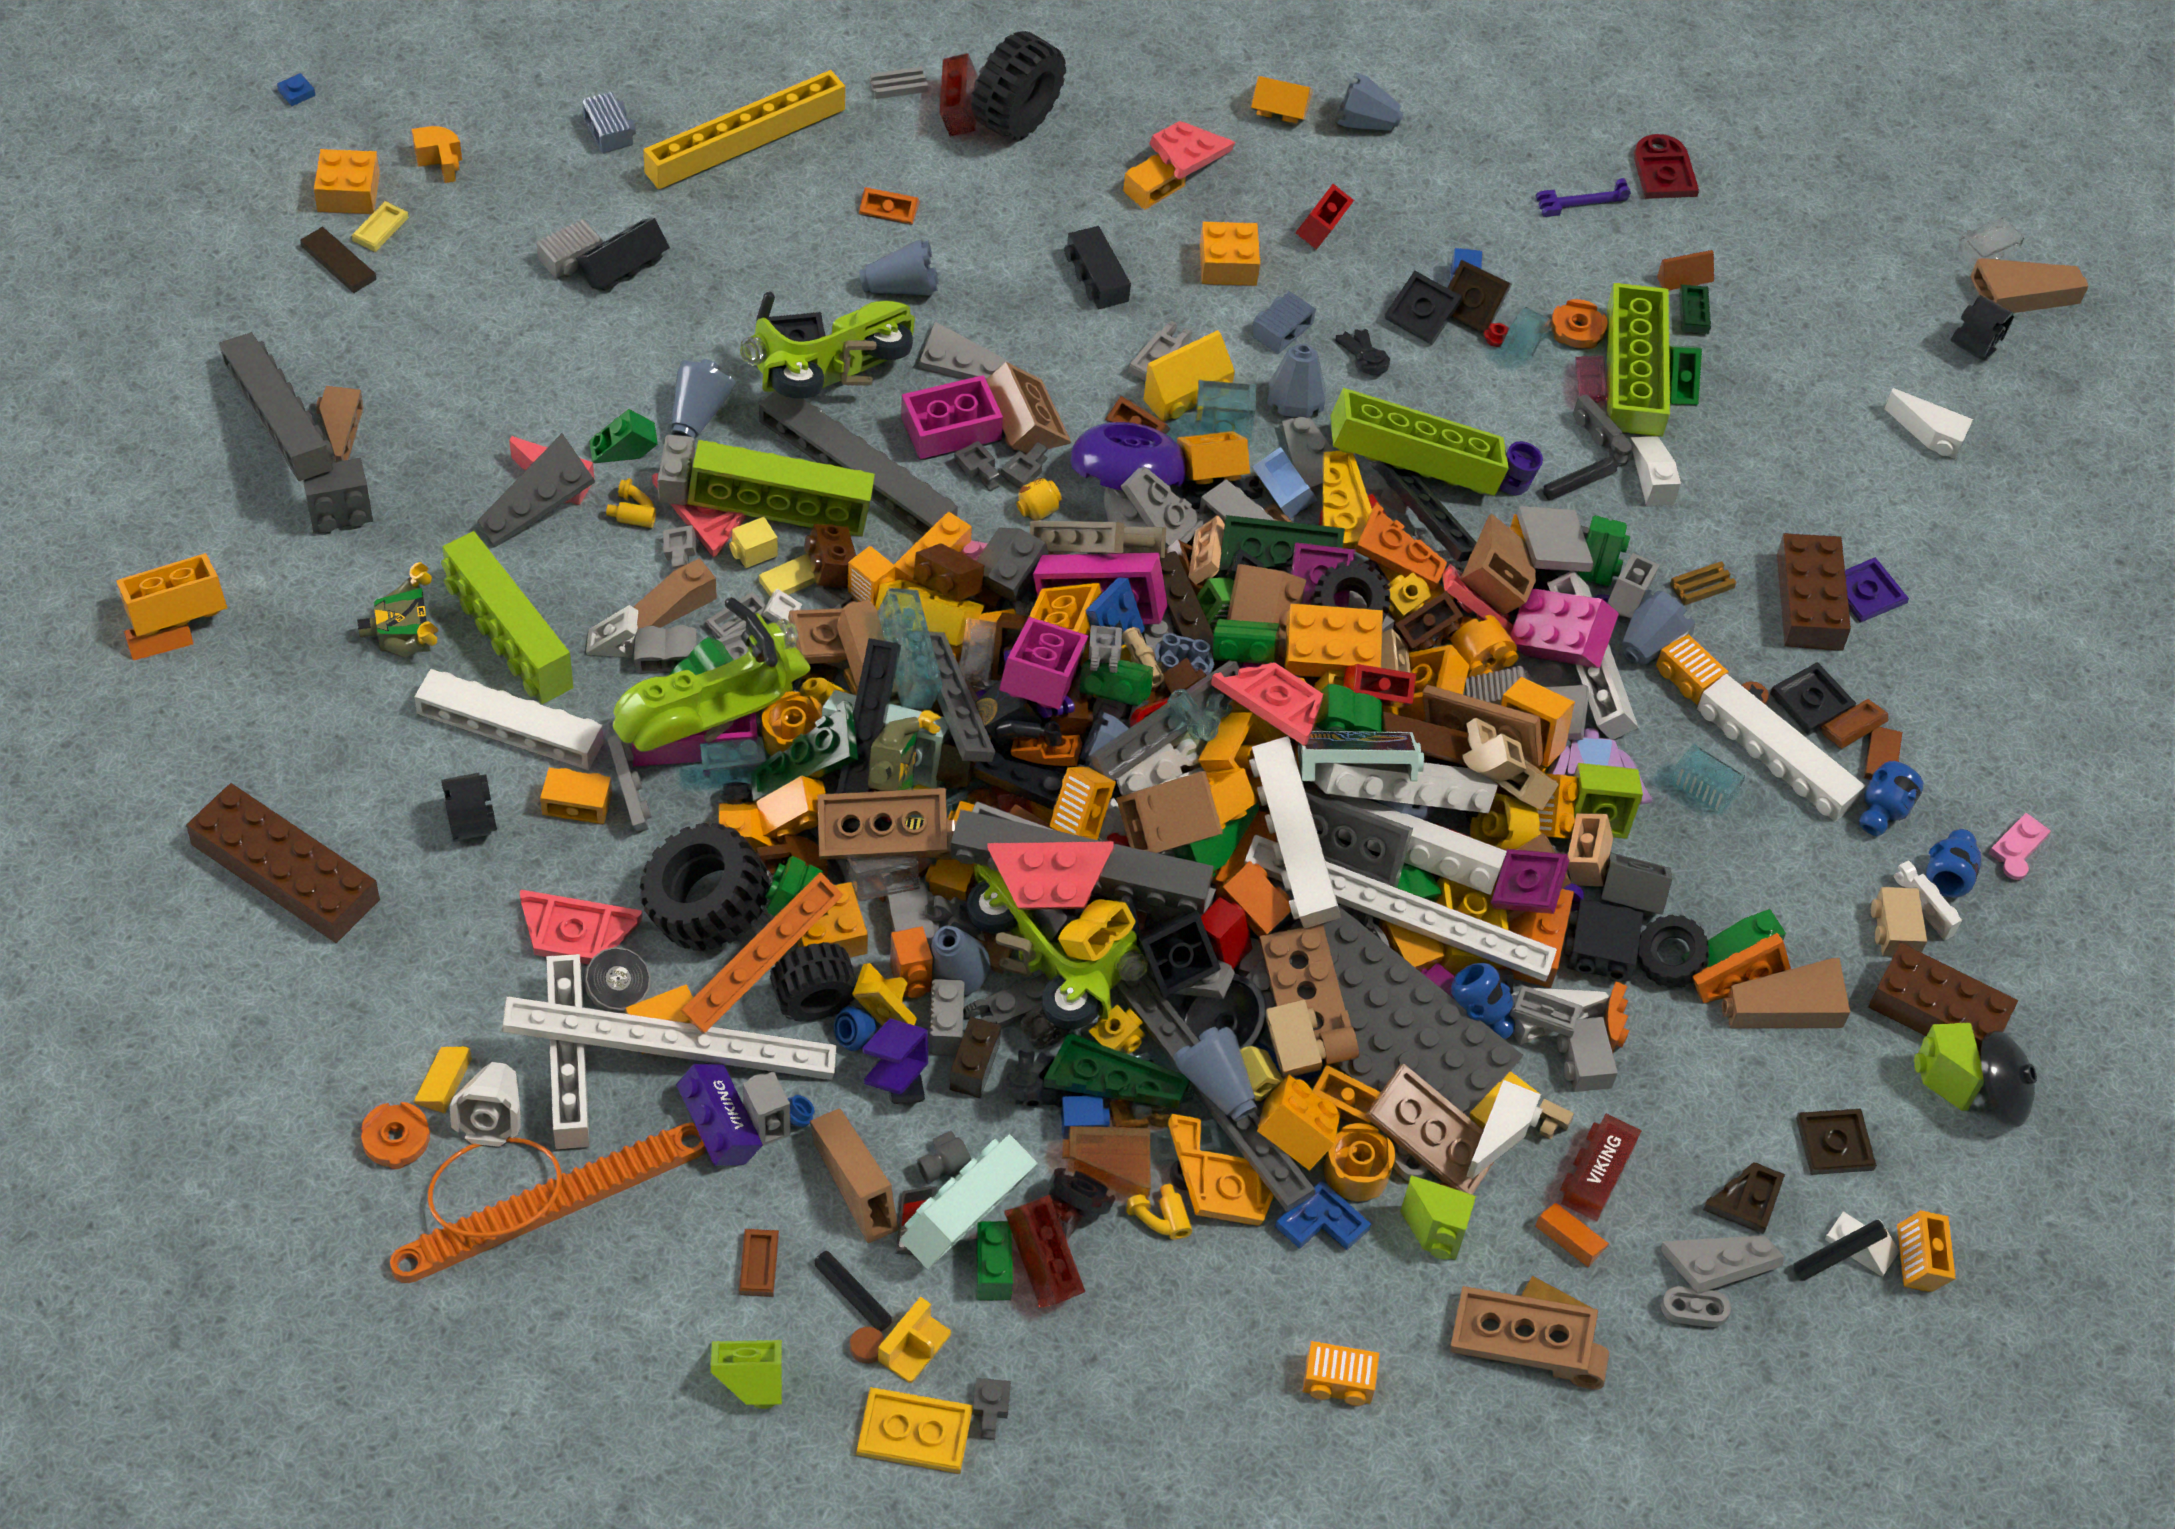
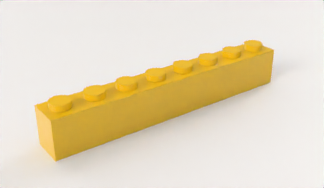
(744, 129)

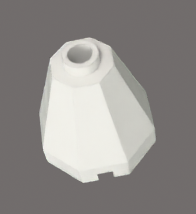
(488, 1106)

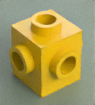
(1407, 596)
(1119, 1031)

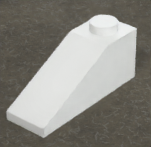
(1931, 424)
(1655, 470)
(1592, 1002)
(1507, 1124)

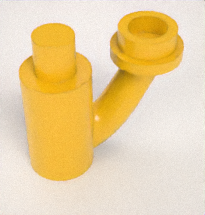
(633, 514)
(1175, 1222)

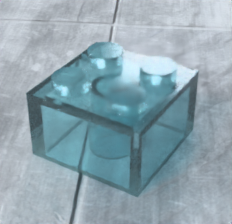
(1224, 408)

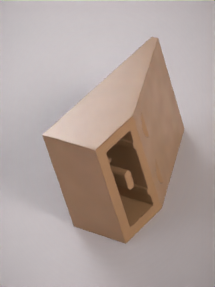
(1500, 567)
(1170, 814)

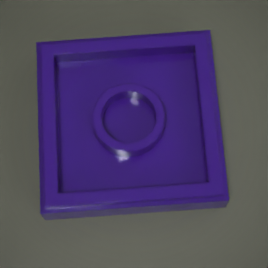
(1872, 590)

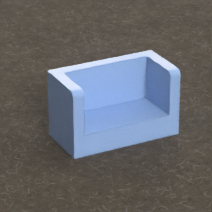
(1284, 483)

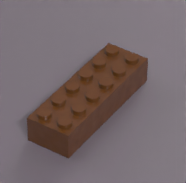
(283, 862)

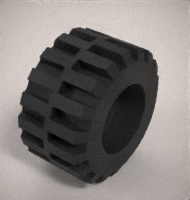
(1353, 579)
(813, 981)

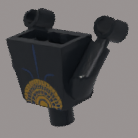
(1013, 718)

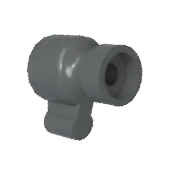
(949, 1158)

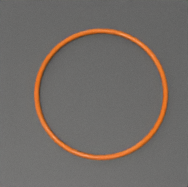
(501, 1232)

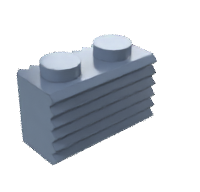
(608, 122)
(1283, 322)

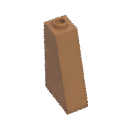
(2028, 284)
(855, 626)
(1791, 999)
(856, 1175)

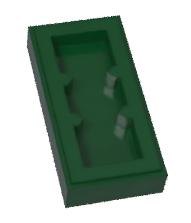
(1695, 309)

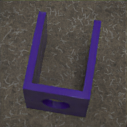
(899, 1060)

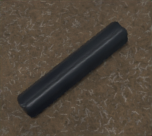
(1580, 478)
(1840, 1250)
(853, 1291)

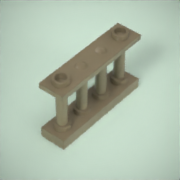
(1099, 537)

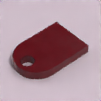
(1666, 170)

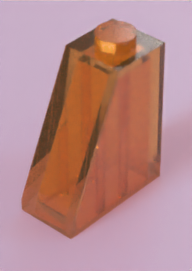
(1111, 1156)

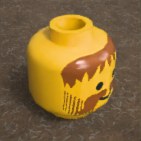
(1038, 499)

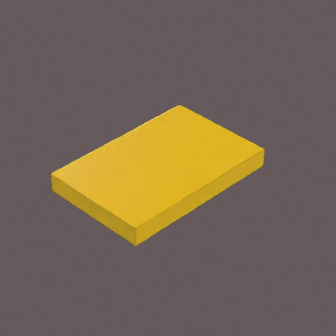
(914, 1430)

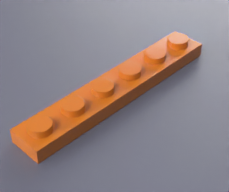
(761, 953)

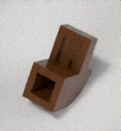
(792, 846)

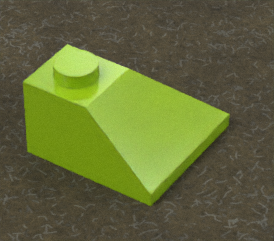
(750, 1370)

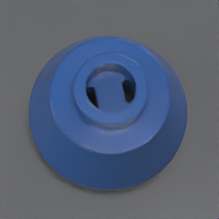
(854, 1027)

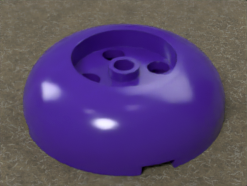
(1120, 448)

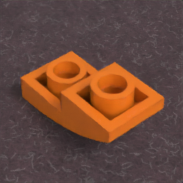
(1039, 752)
(1614, 1017)

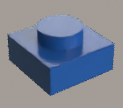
(296, 89)

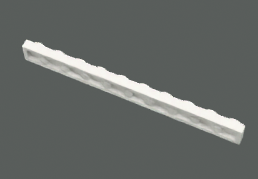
(1422, 916)
(668, 1038)

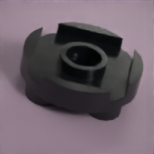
(1081, 1192)

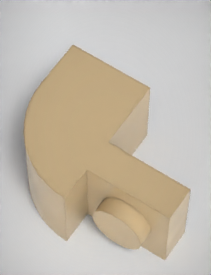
(1491, 754)

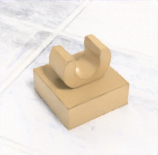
(1554, 1117)

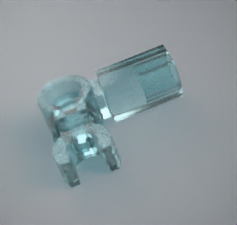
(1200, 723)

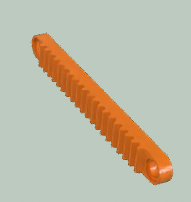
(577, 1191)

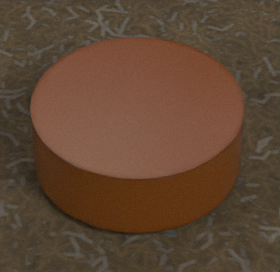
(865, 1344)

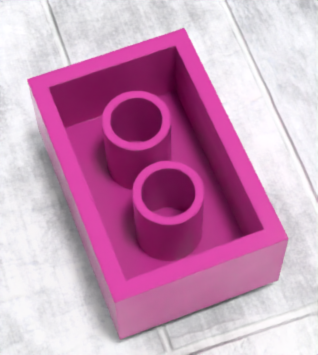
(951, 416)
(1564, 628)
(1043, 663)

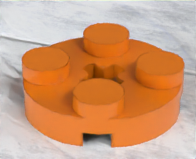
(1584, 336)
(395, 1117)

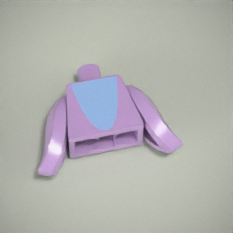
(1594, 751)

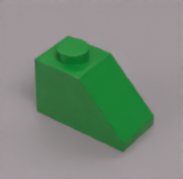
(1684, 374)

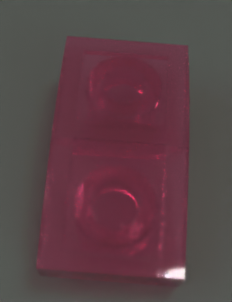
(1591, 377)

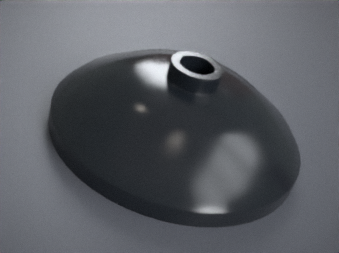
(1240, 1007)
(2007, 1078)

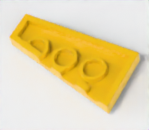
(1344, 496)

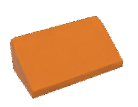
(889, 205)
(163, 641)
(1571, 1234)

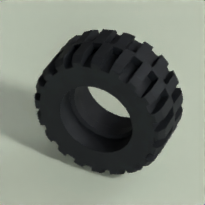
(1018, 85)
(684, 862)

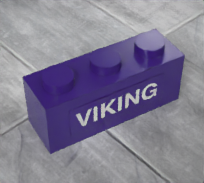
(719, 1114)

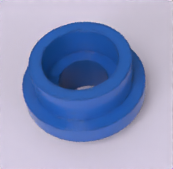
(800, 1111)

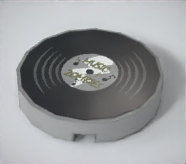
(616, 979)

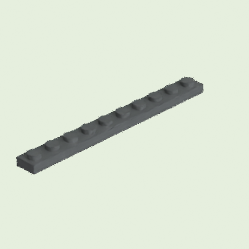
(1173, 1034)

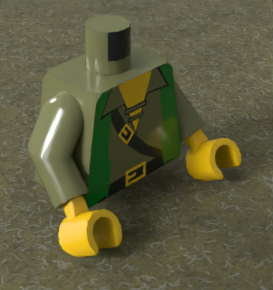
(402, 617)
(895, 753)

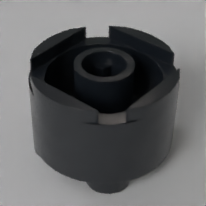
(1983, 327)
(466, 806)

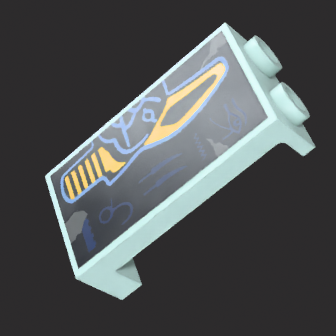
(1360, 748)

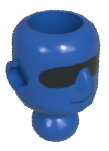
(1890, 796)
(1954, 864)
(1485, 997)

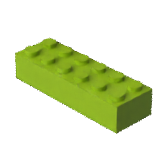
(1638, 359)
(1418, 442)
(779, 487)
(507, 618)

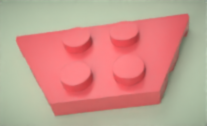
(1189, 147)
(710, 525)
(1470, 600)
(1275, 697)
(1051, 872)
(574, 925)

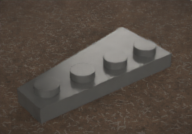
(543, 487)

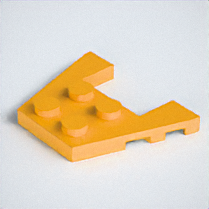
(1218, 1183)

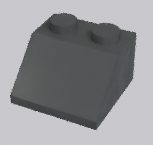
(1011, 561)
(1636, 884)

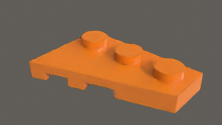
(1394, 548)
(1757, 961)

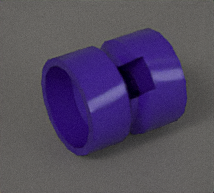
(1523, 464)

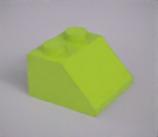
(1609, 792)
(1951, 1063)
(1437, 1216)

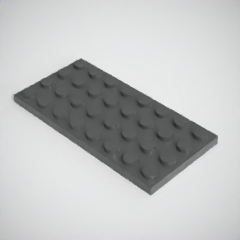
(1403, 1019)

